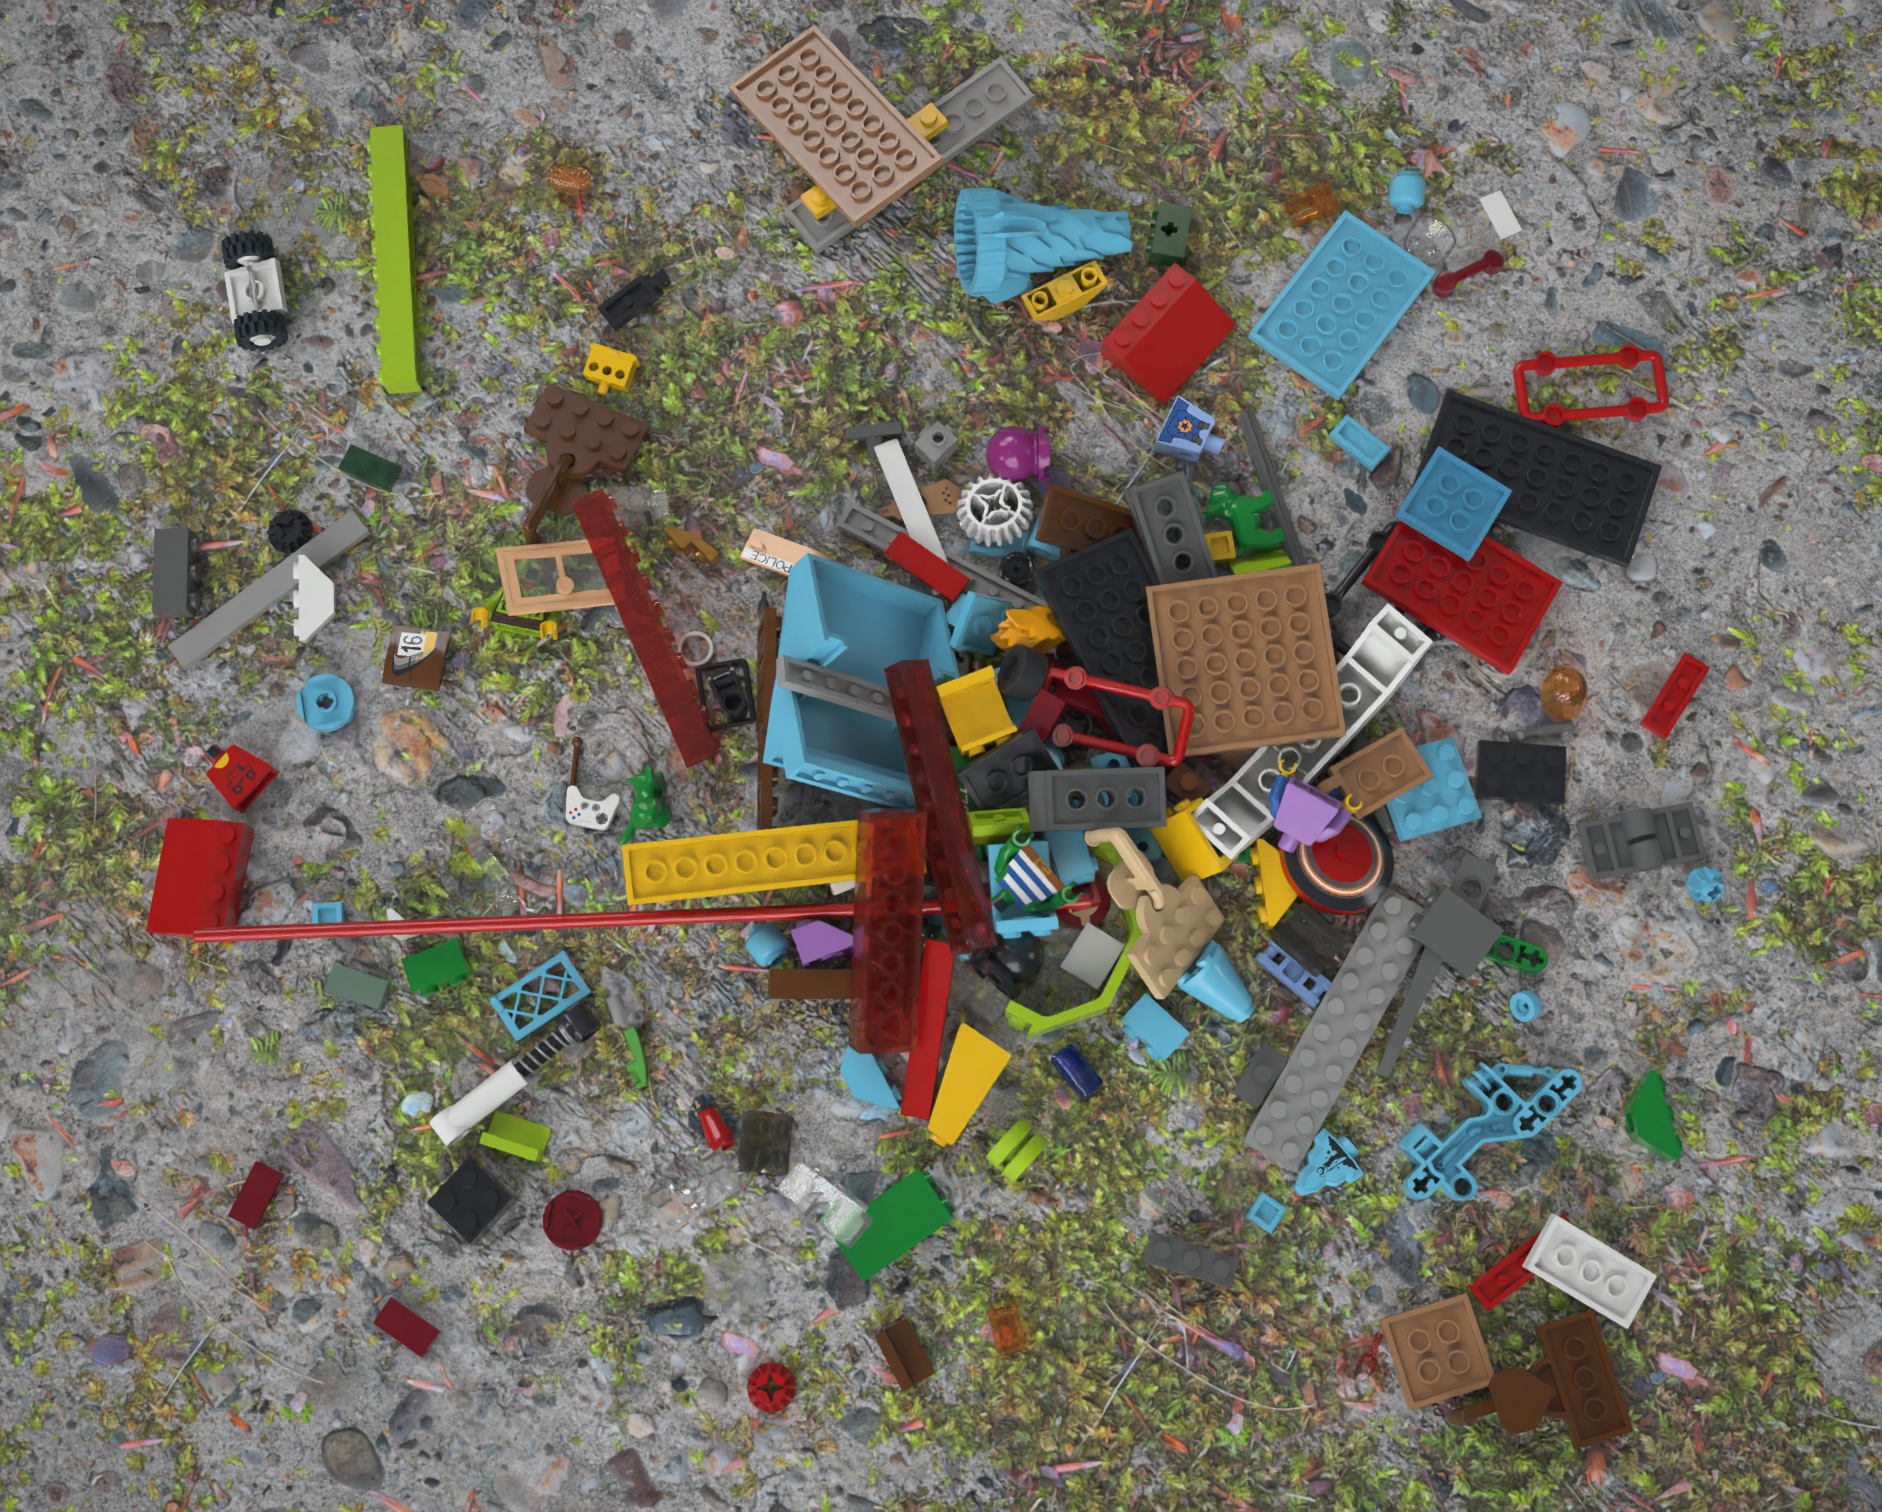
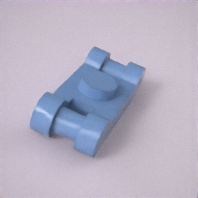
(1292, 974)

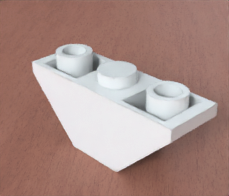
(314, 599)

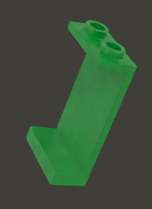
(899, 1222)

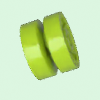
(1017, 1150)

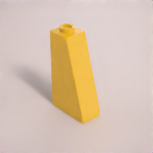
(968, 1078)

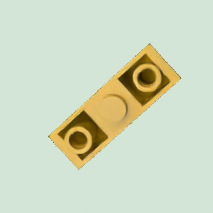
(1065, 293)
(1270, 883)

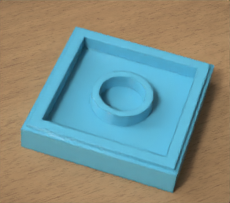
(978, 621)

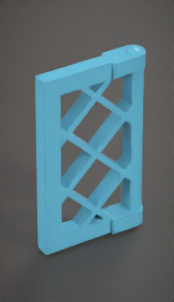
(540, 1020)

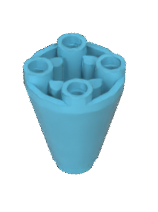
(1217, 983)

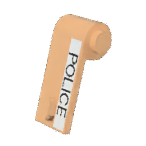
(774, 552)

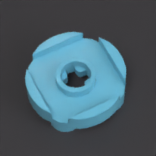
(338, 714)

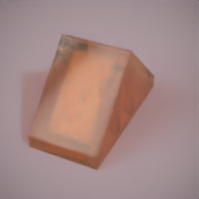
(1007, 1330)

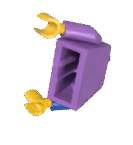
(1305, 811)

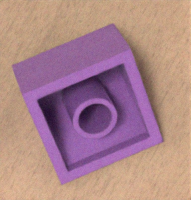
(820, 943)

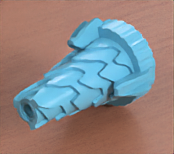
(1007, 239)

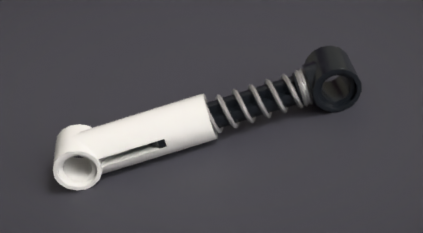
(458, 1119)

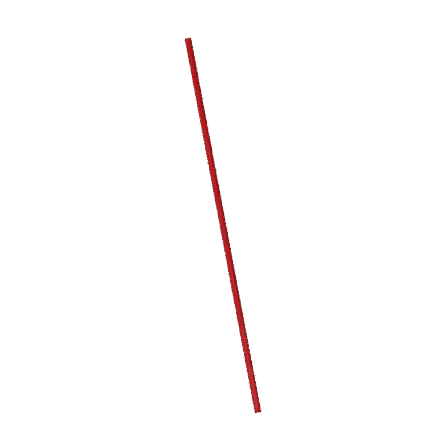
(550, 921)

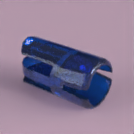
(1076, 1071)

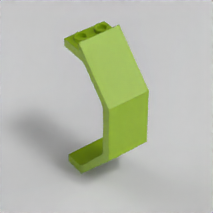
(1022, 1017)

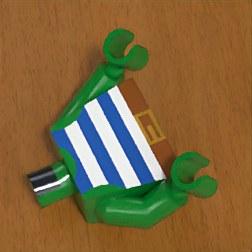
(1028, 879)

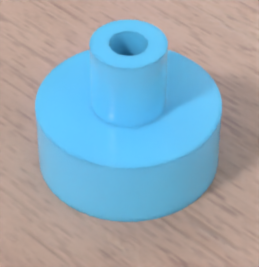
(1525, 1005)

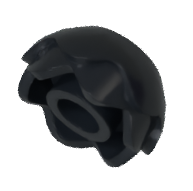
(1019, 560)

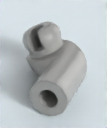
(622, 1016)

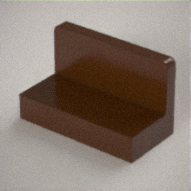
(904, 1354)

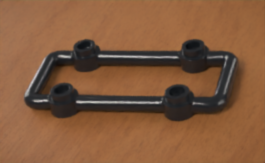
(1334, 600)

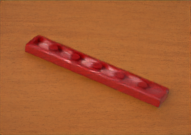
(932, 1012)

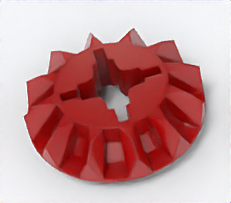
(780, 1375)

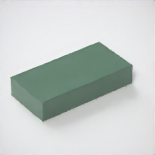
(357, 986)

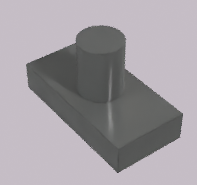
(873, 434)
(1259, 1075)

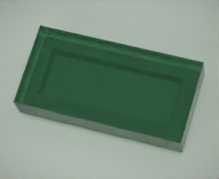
(370, 468)

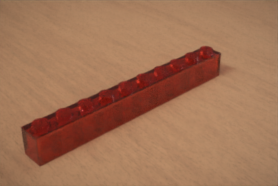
(645, 628)
(939, 795)

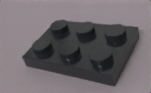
(1520, 772)
(1001, 774)

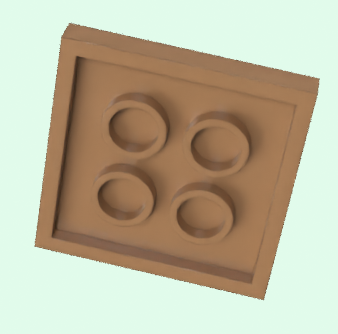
(1437, 1351)

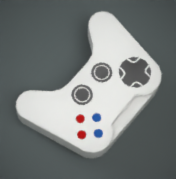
(588, 812)

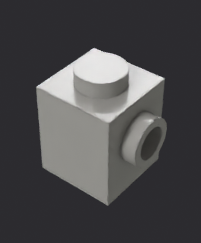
(936, 444)

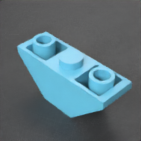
(866, 1080)

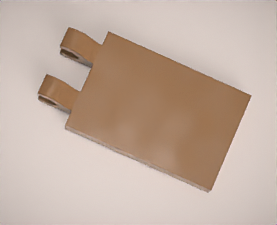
(1378, 773)

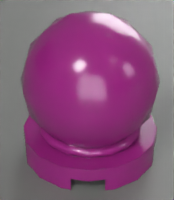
(1018, 453)

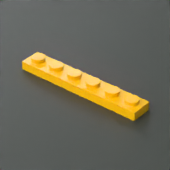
(927, 122)

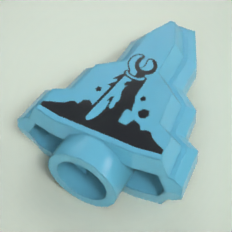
(1328, 1164)

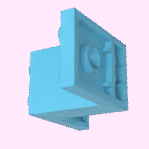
(1014, 920)

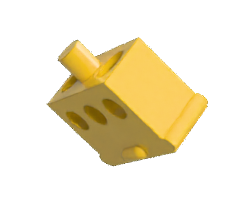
(612, 361)

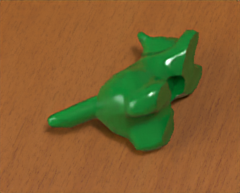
(648, 808)

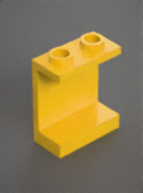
(975, 712)
(1186, 843)

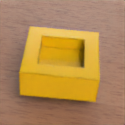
(1221, 546)

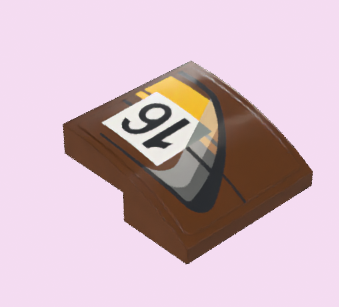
(416, 658)

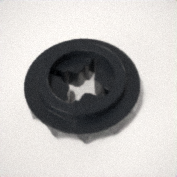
(291, 542)

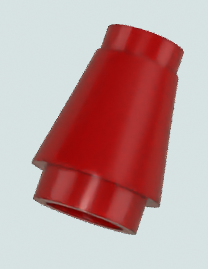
(716, 1130)

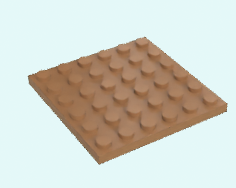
(1249, 658)

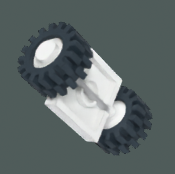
(255, 290)

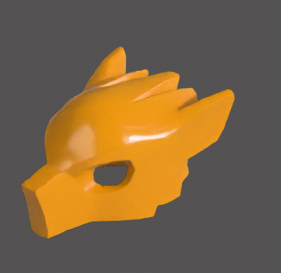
(1030, 627)

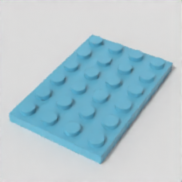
(1341, 305)

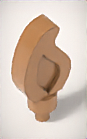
(431, 184)

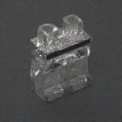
(639, 505)

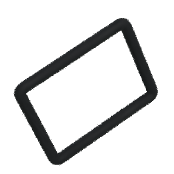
(748, 690)

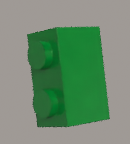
(437, 968)

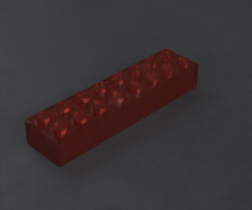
(887, 930)

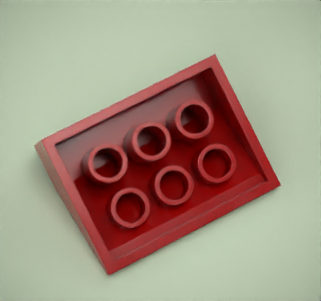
(1167, 334)
(199, 876)

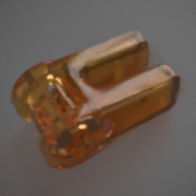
(1320, 197)

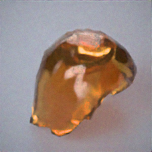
(1564, 692)

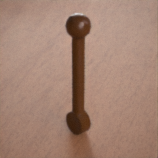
(577, 743)

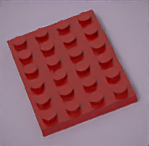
(1479, 604)

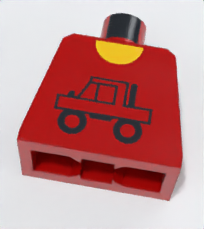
(238, 775)

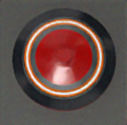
(1343, 871)

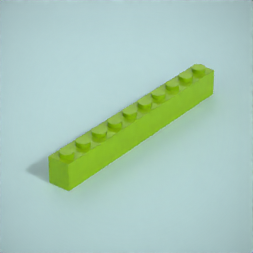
(395, 260)

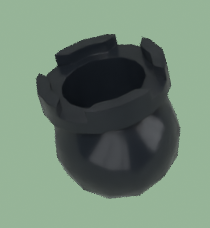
(1011, 962)

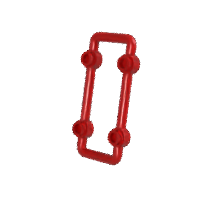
(1626, 358)
(1160, 698)

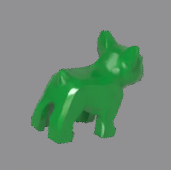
(1244, 518)

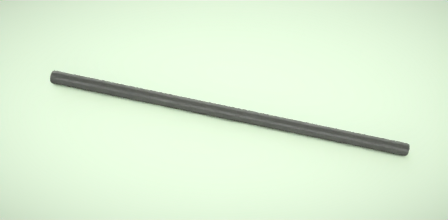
(1292, 547)

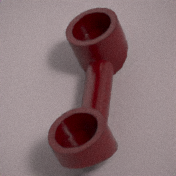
(1447, 281)

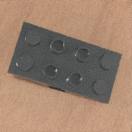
(1641, 841)

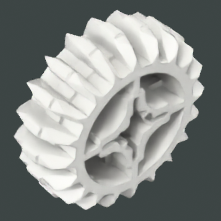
(1000, 523)

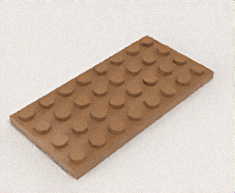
(836, 126)

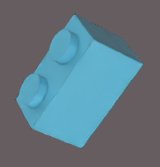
(1153, 1028)

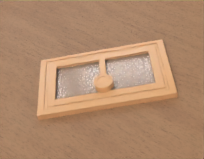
(551, 577)

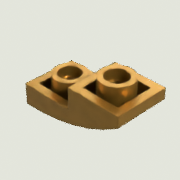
(686, 543)

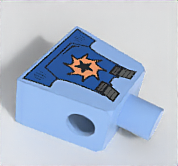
(1187, 432)

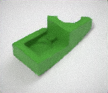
(638, 1066)

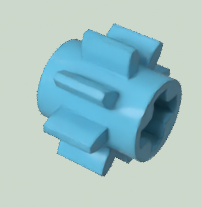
(1705, 884)

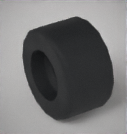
(1022, 673)

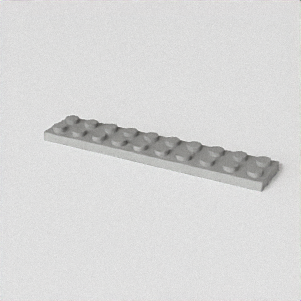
(971, 113)
(1336, 1034)

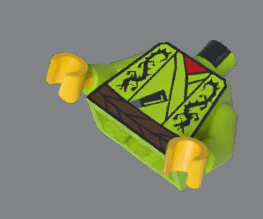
(532, 624)

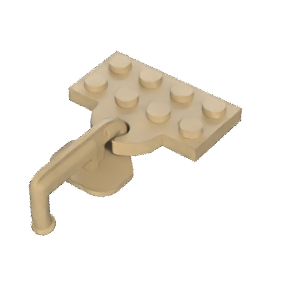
(1171, 920)

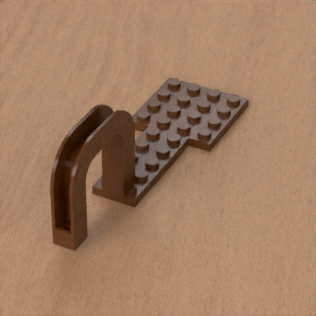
(783, 983)

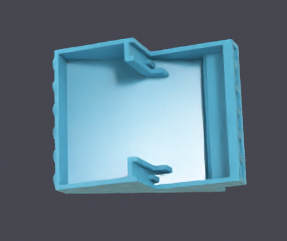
(858, 629)

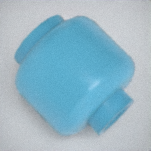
(1407, 192)
(767, 944)

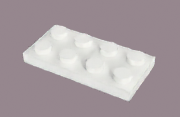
(1589, 1270)

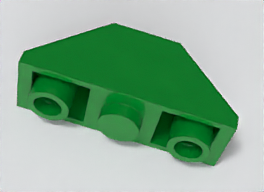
(1651, 1119)

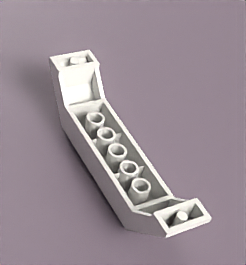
(1366, 682)

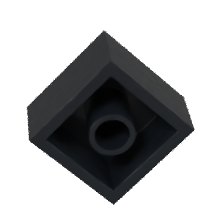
(472, 1201)

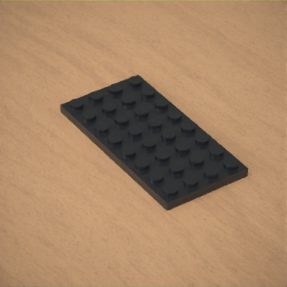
(1558, 481)
(1106, 622)

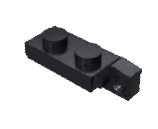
(634, 299)

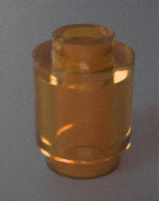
(568, 179)

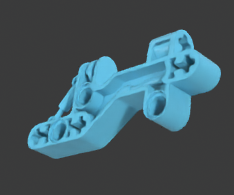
(1445, 1158)

